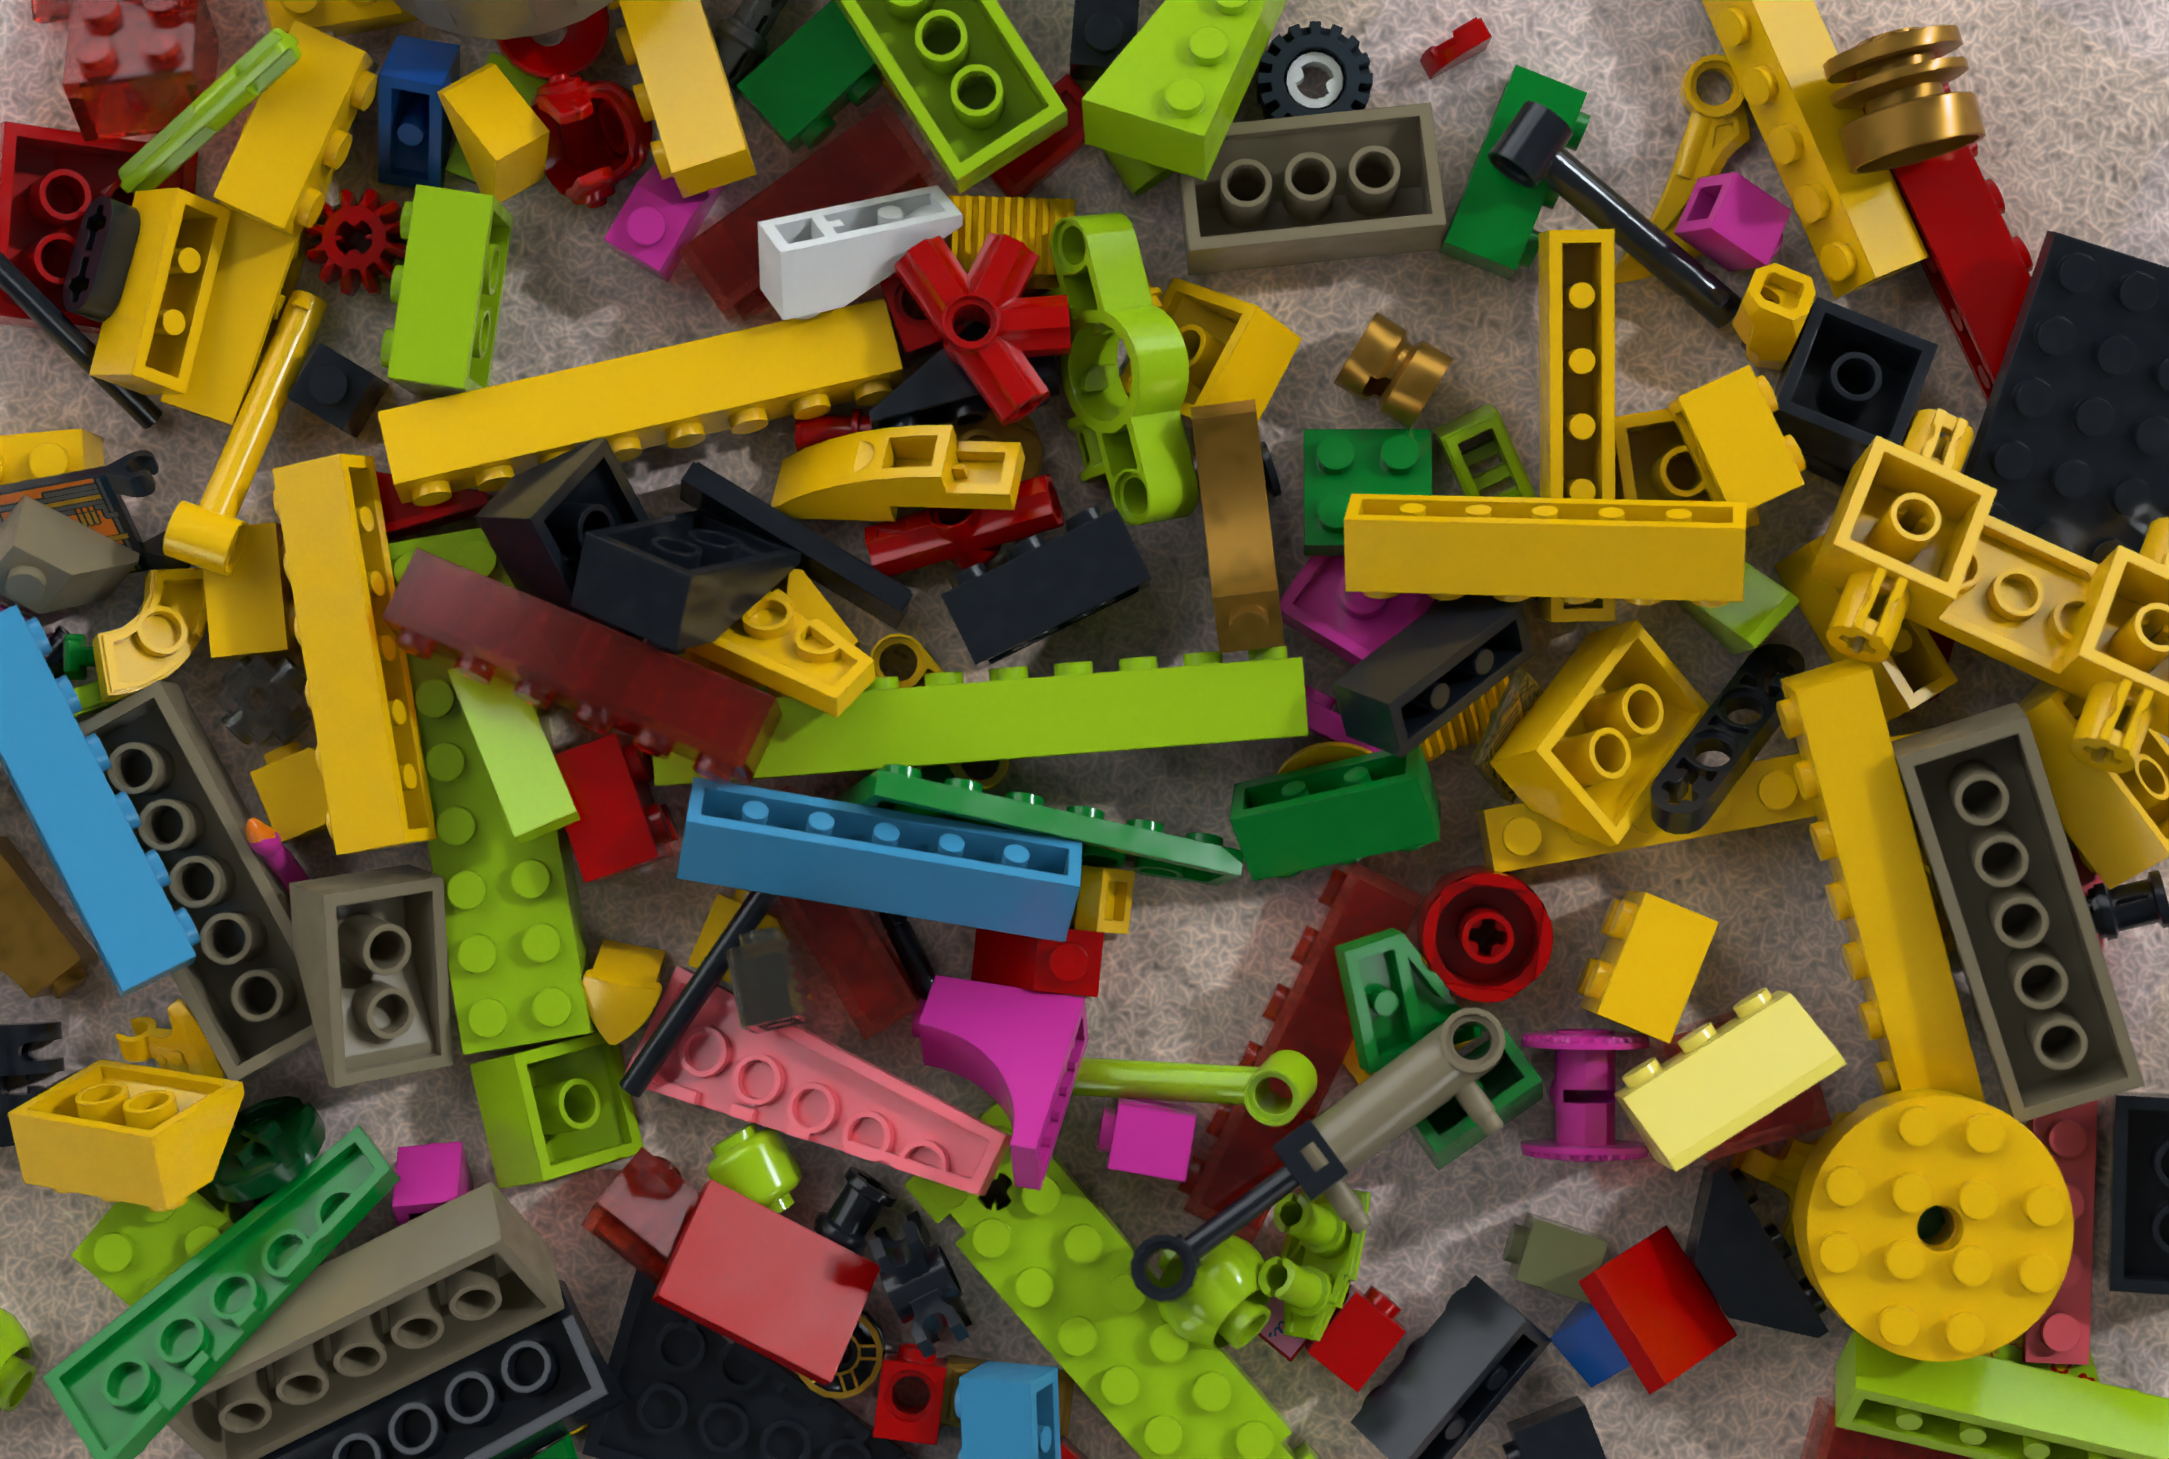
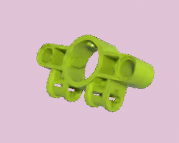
(1121, 438)

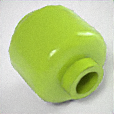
(756, 1166)

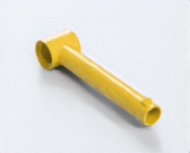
(210, 532)

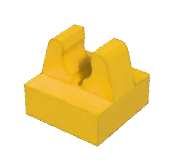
(1104, 900)

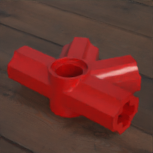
(992, 297)

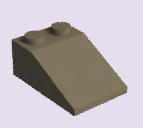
(375, 971)

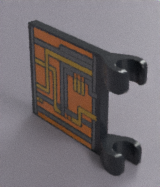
(96, 502)

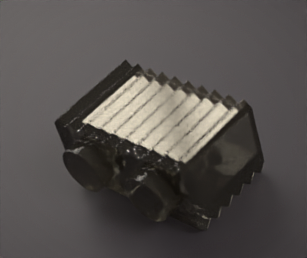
(769, 982)

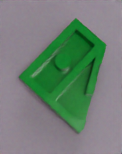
(1392, 997)

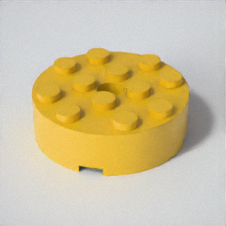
(1975, 1278)

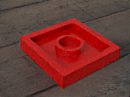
(1657, 1309)

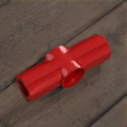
(961, 533)

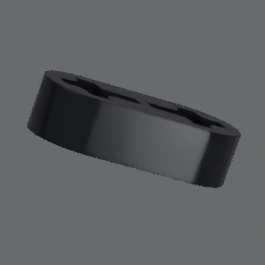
(101, 259)

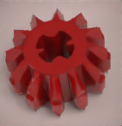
(353, 266)

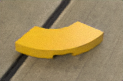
(157, 638)

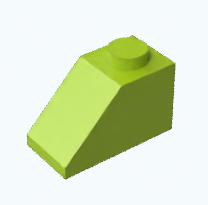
(1746, 623)

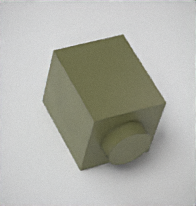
(1553, 1255)

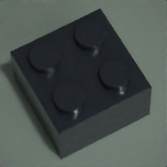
(1849, 383)

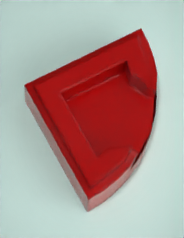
(1467, 42)

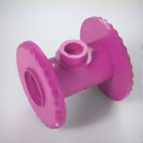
(1584, 1095)

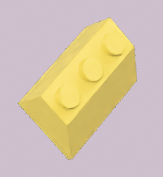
(1726, 1077)

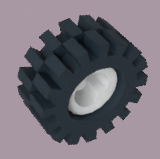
(1315, 47)

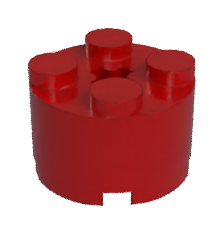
(1507, 961)

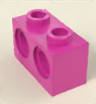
(1147, 1137)

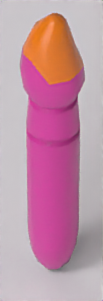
(267, 843)

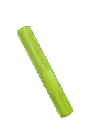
(210, 111)

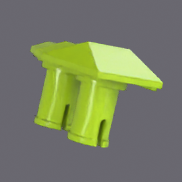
(1315, 1263)

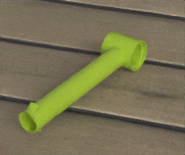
(1205, 1083)

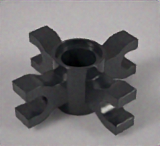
(920, 1283)

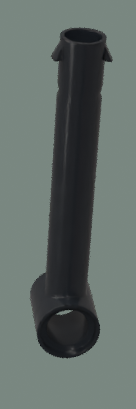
(1535, 151)

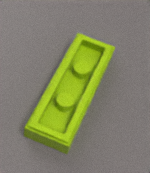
(516, 757)

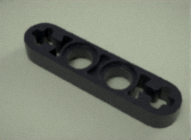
(1721, 734)

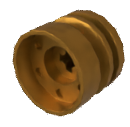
(1904, 98)

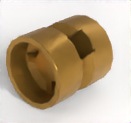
(1393, 370)

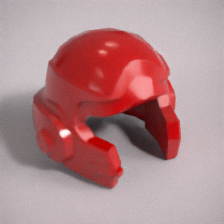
(592, 136)

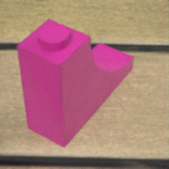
(1014, 1047)

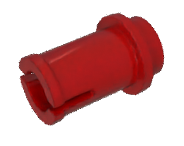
(828, 427)

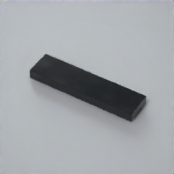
(820, 557)

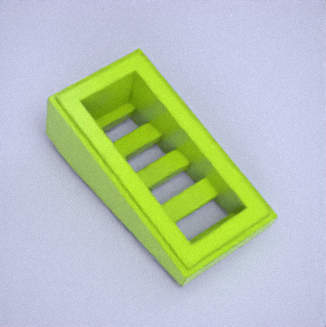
(1468, 426)

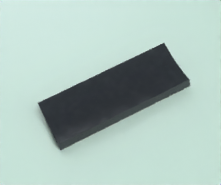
(485, 1405)

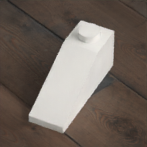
(842, 251)

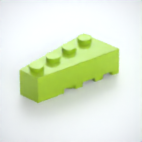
(1180, 83)

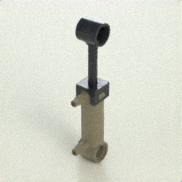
(1344, 1138)

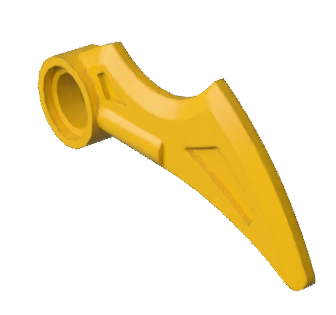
(1706, 146)

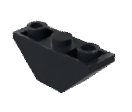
(1745, 1260)

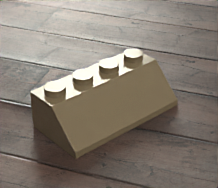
(1316, 191)

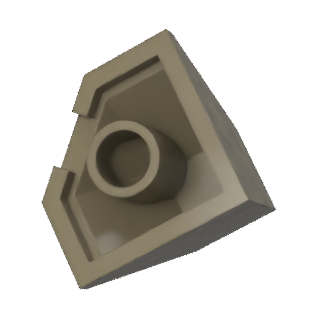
(57, 561)

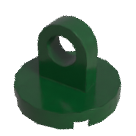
(267, 1149)

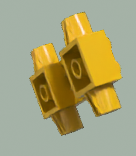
(1922, 548)

